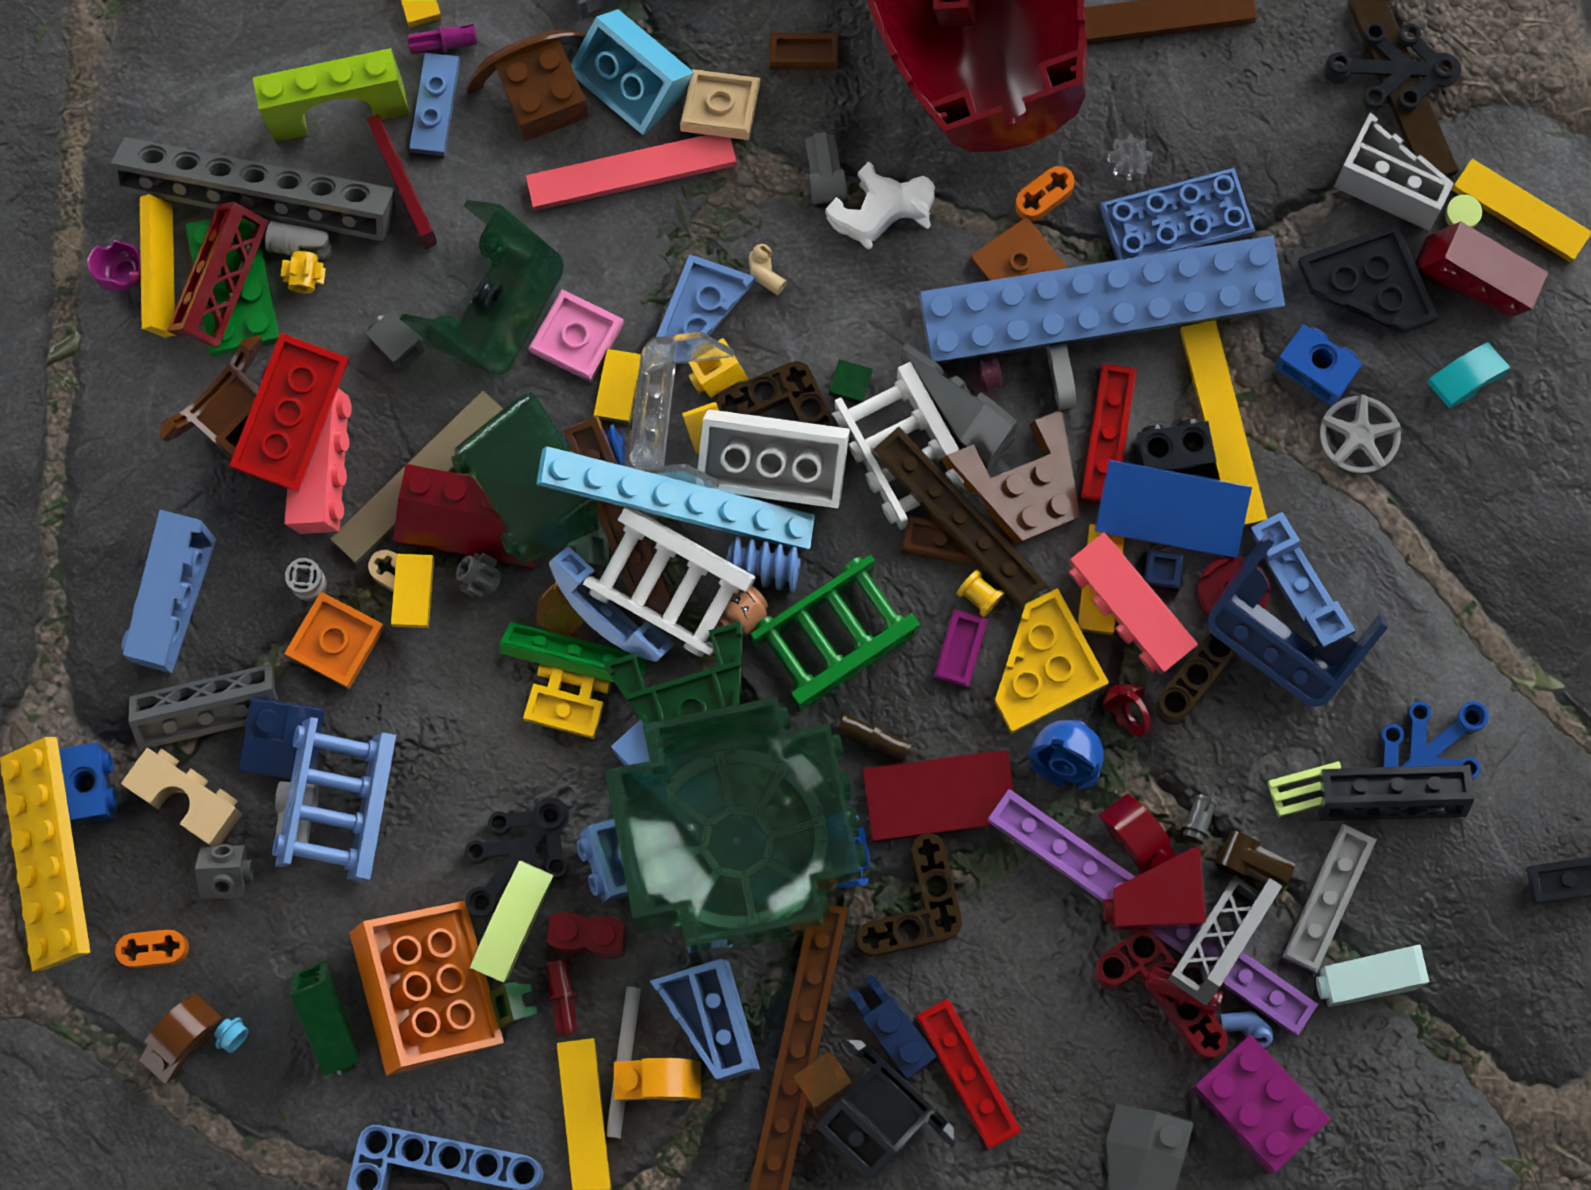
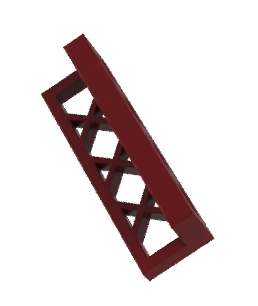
(206, 270)

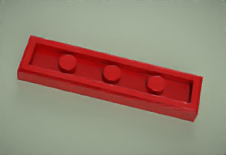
(1108, 426)
(968, 1074)

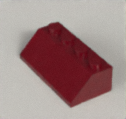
(449, 515)

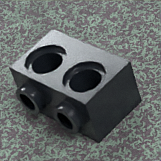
(1177, 456)

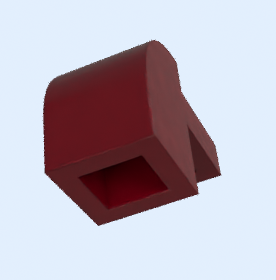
(1137, 833)

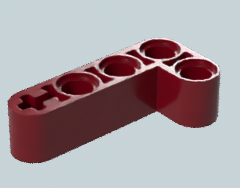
(1161, 958)

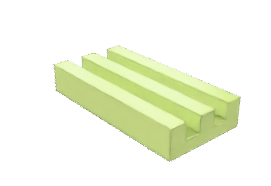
(1294, 778)

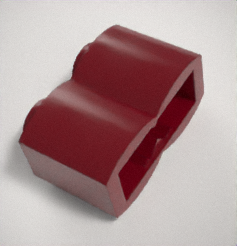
(576, 935)

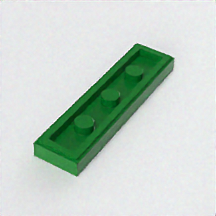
(561, 651)

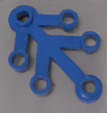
(1427, 755)

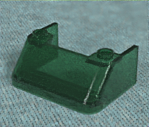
(528, 276)

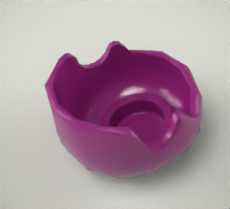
(115, 266)

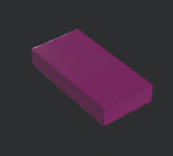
(960, 649)

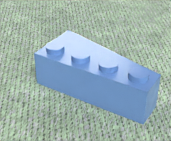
(168, 591)

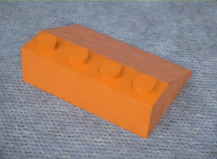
(422, 987)

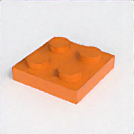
(334, 640)

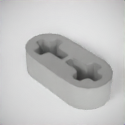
(1061, 376)

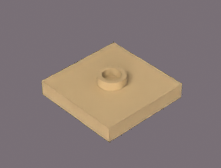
(720, 104)

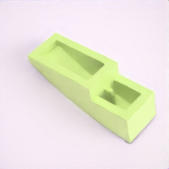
(512, 922)

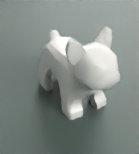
(883, 205)

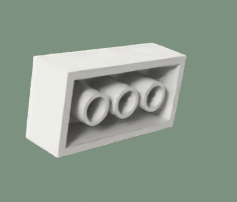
(774, 457)

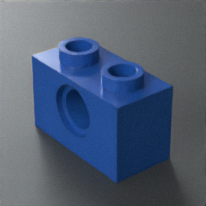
(1324, 383)
(99, 802)

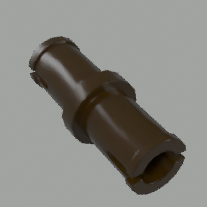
(873, 738)

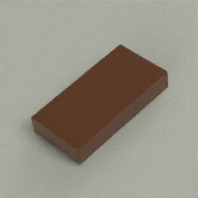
(804, 51)

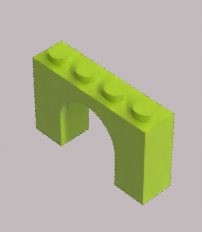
(365, 77)

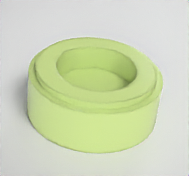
(1463, 209)

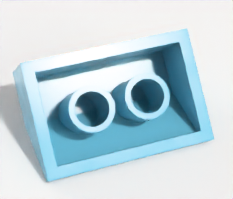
(630, 70)

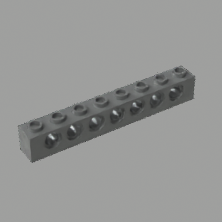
(262, 188)

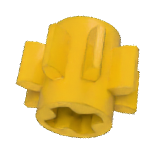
(303, 272)

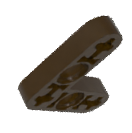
(783, 393)
(923, 918)

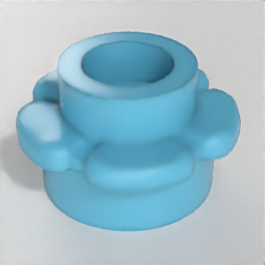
(231, 1035)

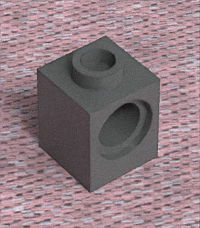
(394, 341)

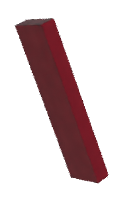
(402, 181)

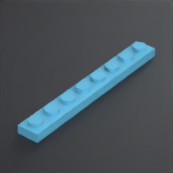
(674, 499)

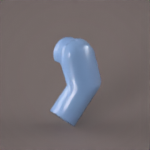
(1248, 1023)

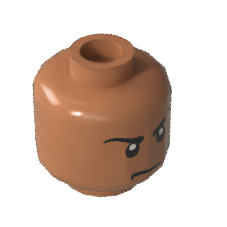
(744, 607)

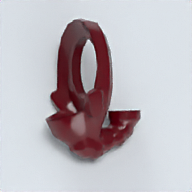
(1118, 702)

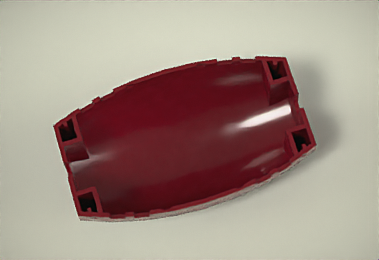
(994, 81)

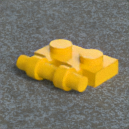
(566, 710)

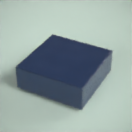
(1163, 570)

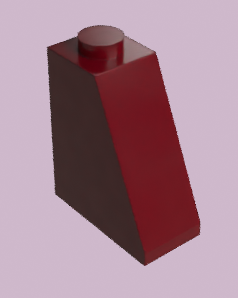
(1160, 897)

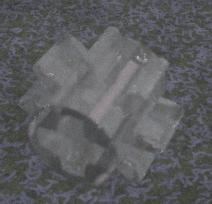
(1132, 165)

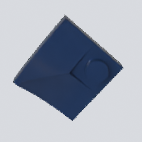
(269, 736)

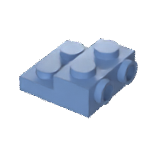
(602, 851)

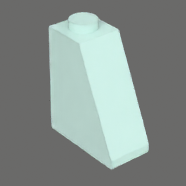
(1373, 976)

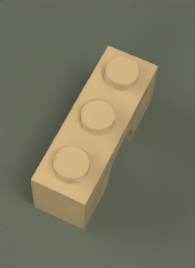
(157, 778)

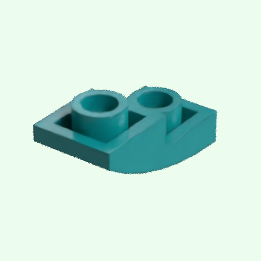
(1468, 374)

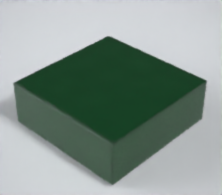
(850, 381)

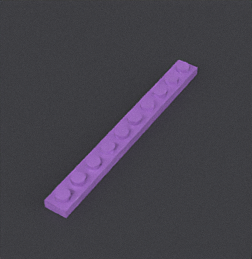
(1100, 875)

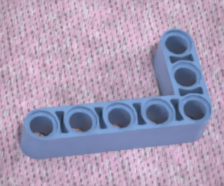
(432, 1160)

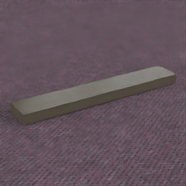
(378, 515)

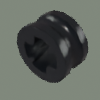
(487, 294)

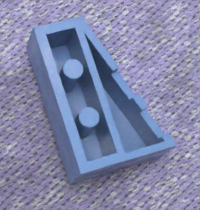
(712, 1016)

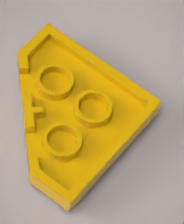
(1046, 665)

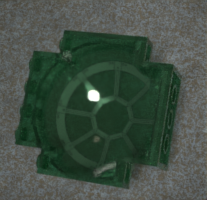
(734, 826)

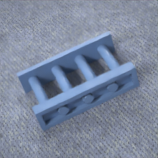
(363, 824)

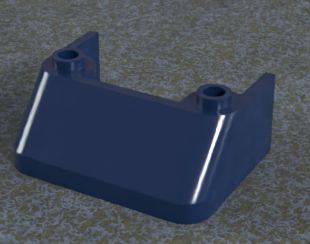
(1275, 648)

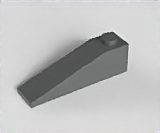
(967, 417)
(1145, 1149)

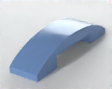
(1301, 585)
(605, 618)

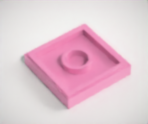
(576, 335)

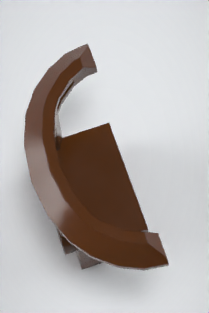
(537, 81)
(223, 406)

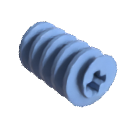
(766, 564)

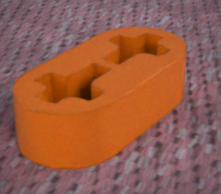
(1040, 187)
(152, 957)

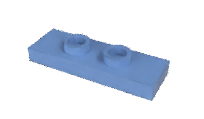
(434, 104)

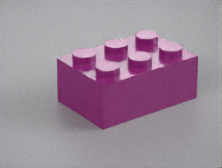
(1260, 1104)

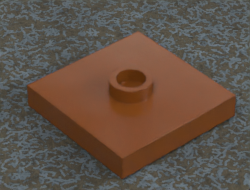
(1016, 253)

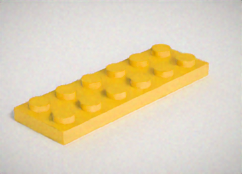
(44, 854)

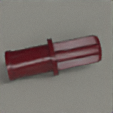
(1158, 980)
(562, 997)

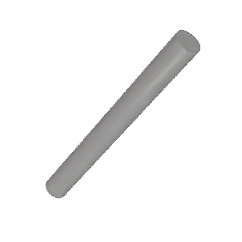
(624, 1053)

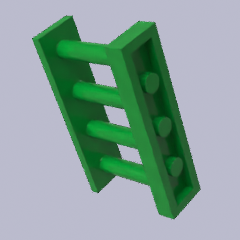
(838, 668)

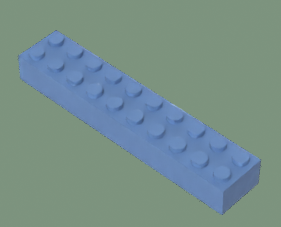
(1102, 300)

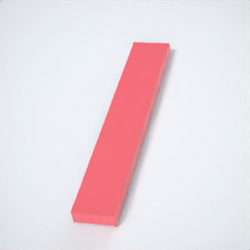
(630, 171)

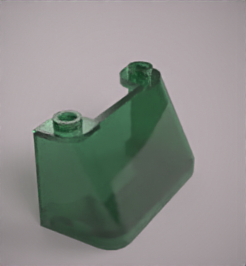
(506, 464)

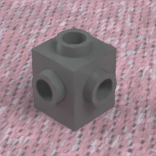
(223, 871)

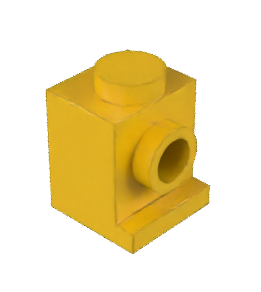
(716, 374)

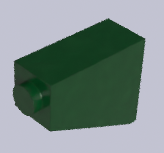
(324, 1019)

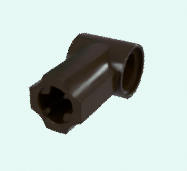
(1245, 858)

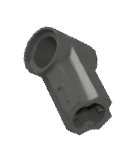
(825, 175)

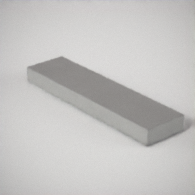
(1328, 898)

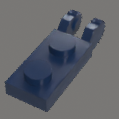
(893, 1030)

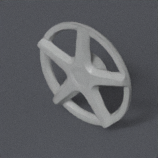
(1360, 434)

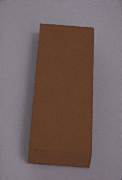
(930, 540)

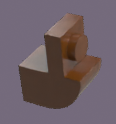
(177, 1036)

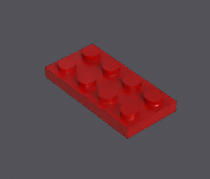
(289, 412)

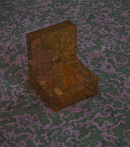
(556, 612)
(822, 1080)

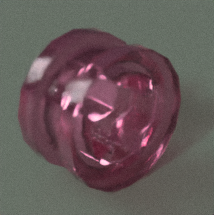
(990, 373)

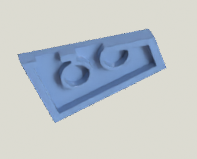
(703, 297)

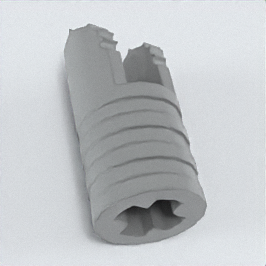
(289, 238)

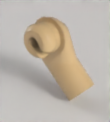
(761, 269)

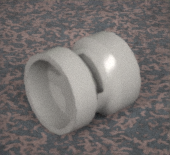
(309, 584)

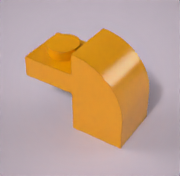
(657, 1079)

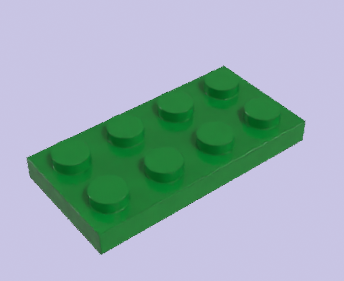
(255, 306)

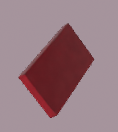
(935, 795)

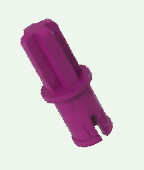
(442, 39)

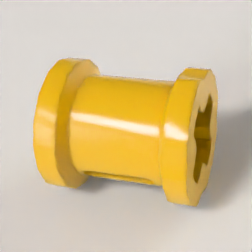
(980, 593)

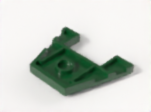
(689, 694)

